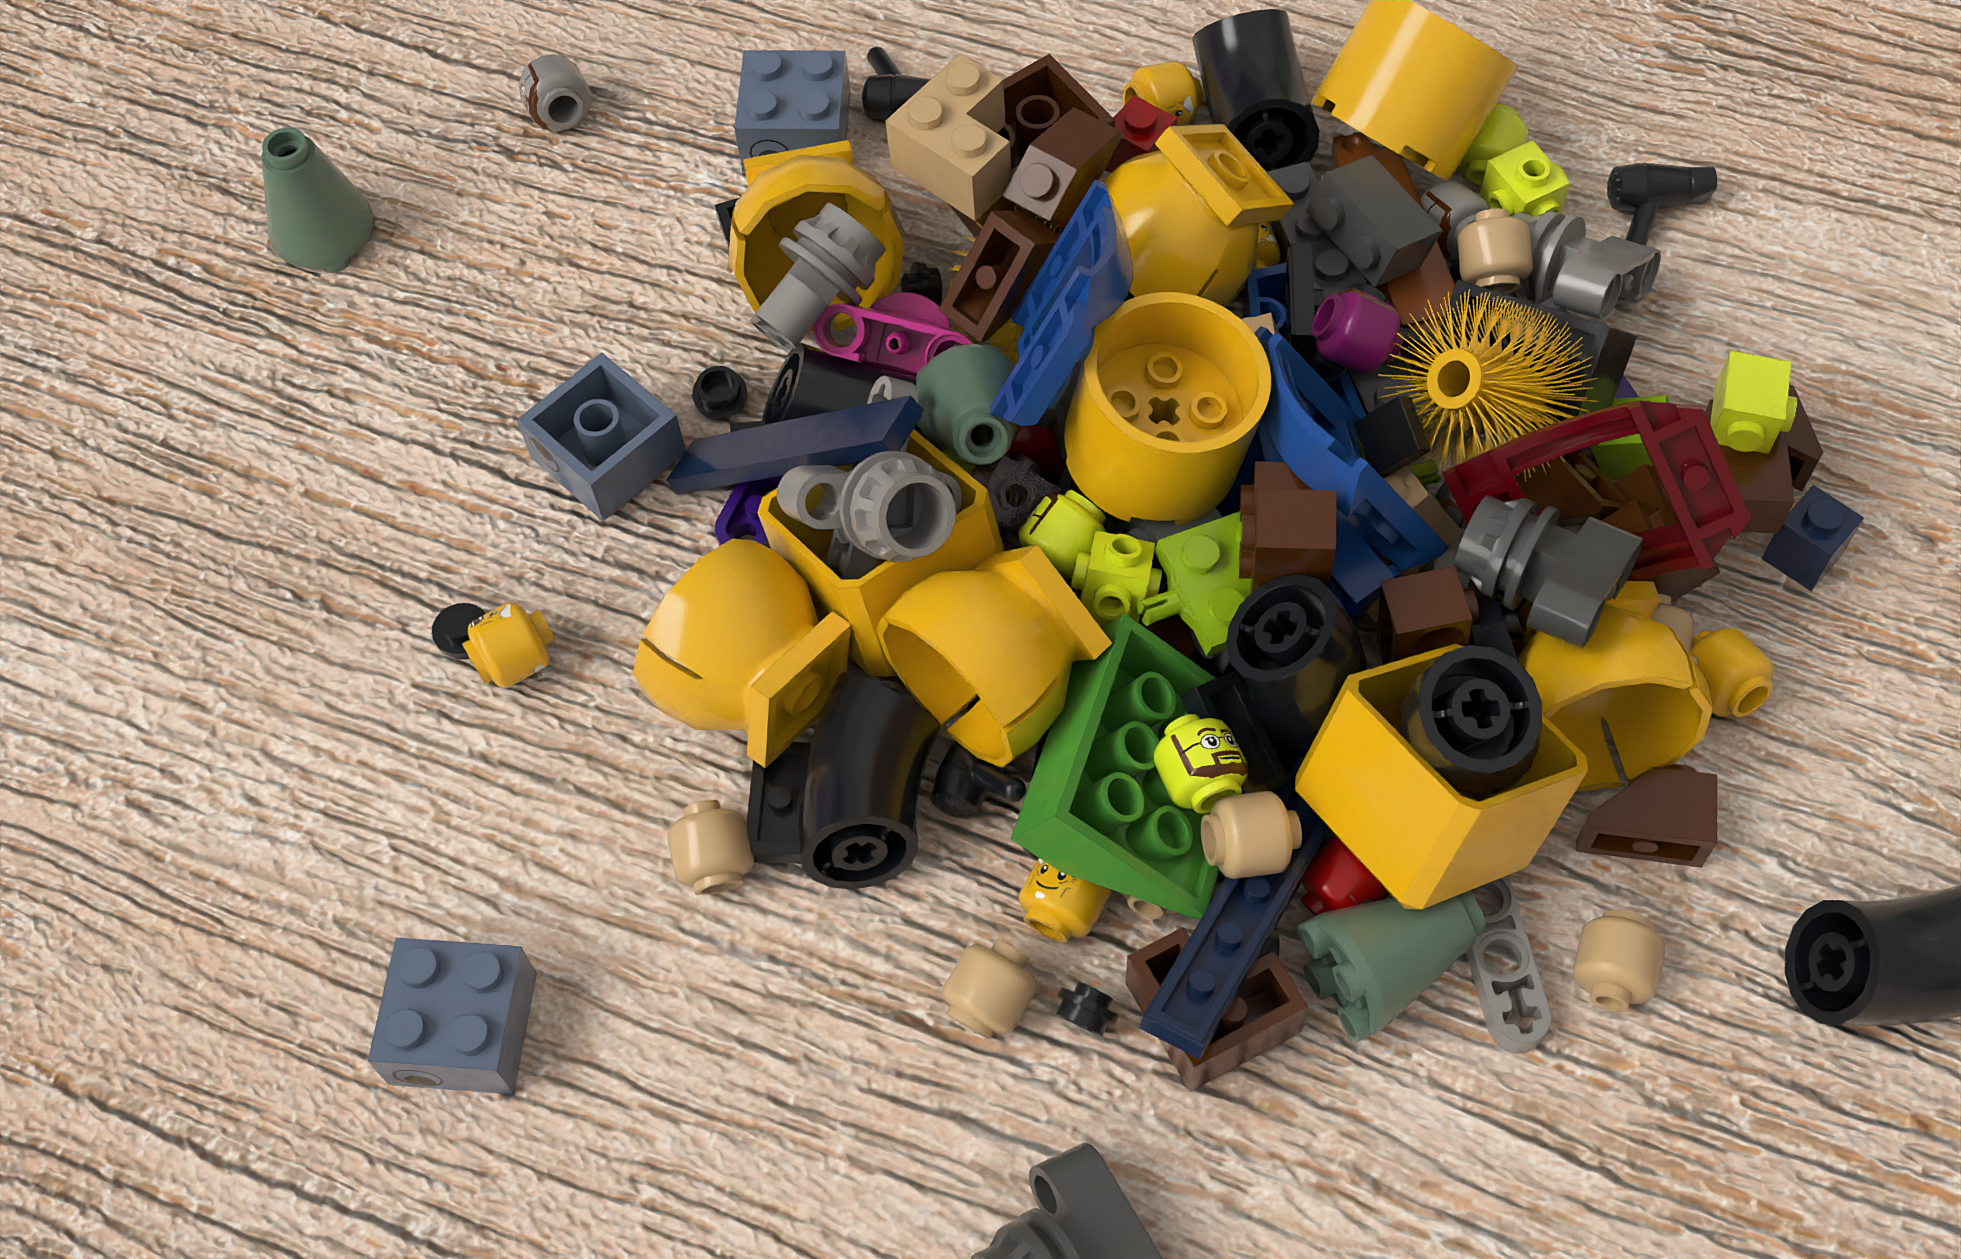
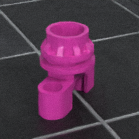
(896, 317)

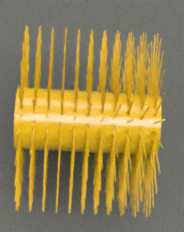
(1484, 386)

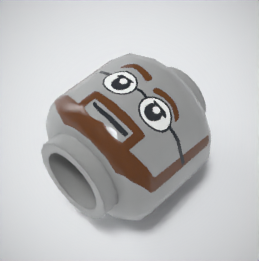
(555, 93)
(1452, 208)

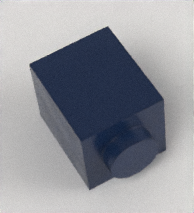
(1812, 538)

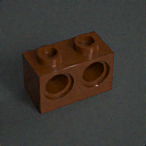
(1424, 614)

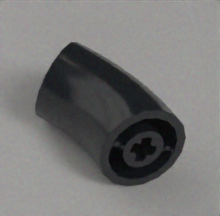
(1258, 86)
(821, 383)
(1294, 654)
(1474, 719)
(863, 785)
(1878, 960)

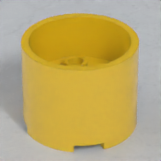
(1415, 84)
(1165, 408)

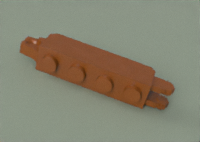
(1433, 278)

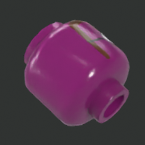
(1357, 330)

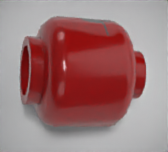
(1339, 880)

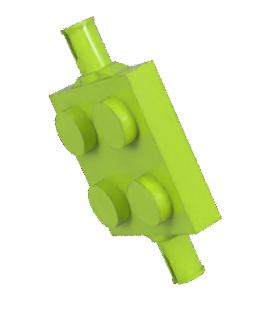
(1201, 580)

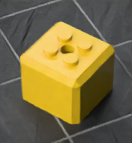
(869, 598)
(1404, 816)

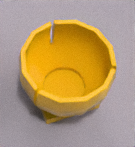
(795, 188)
(1194, 212)
(996, 636)
(751, 649)
(1627, 676)

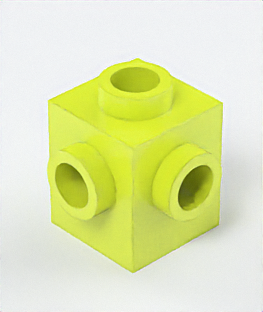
(1524, 182)
(1116, 570)

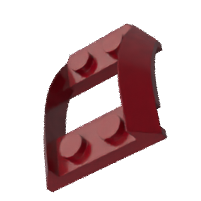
(1683, 458)

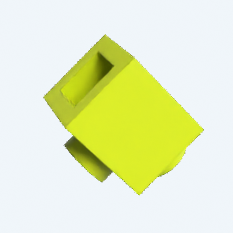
(1752, 402)

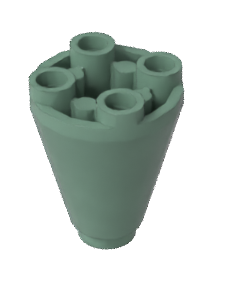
(310, 205)
(957, 399)
(1385, 956)

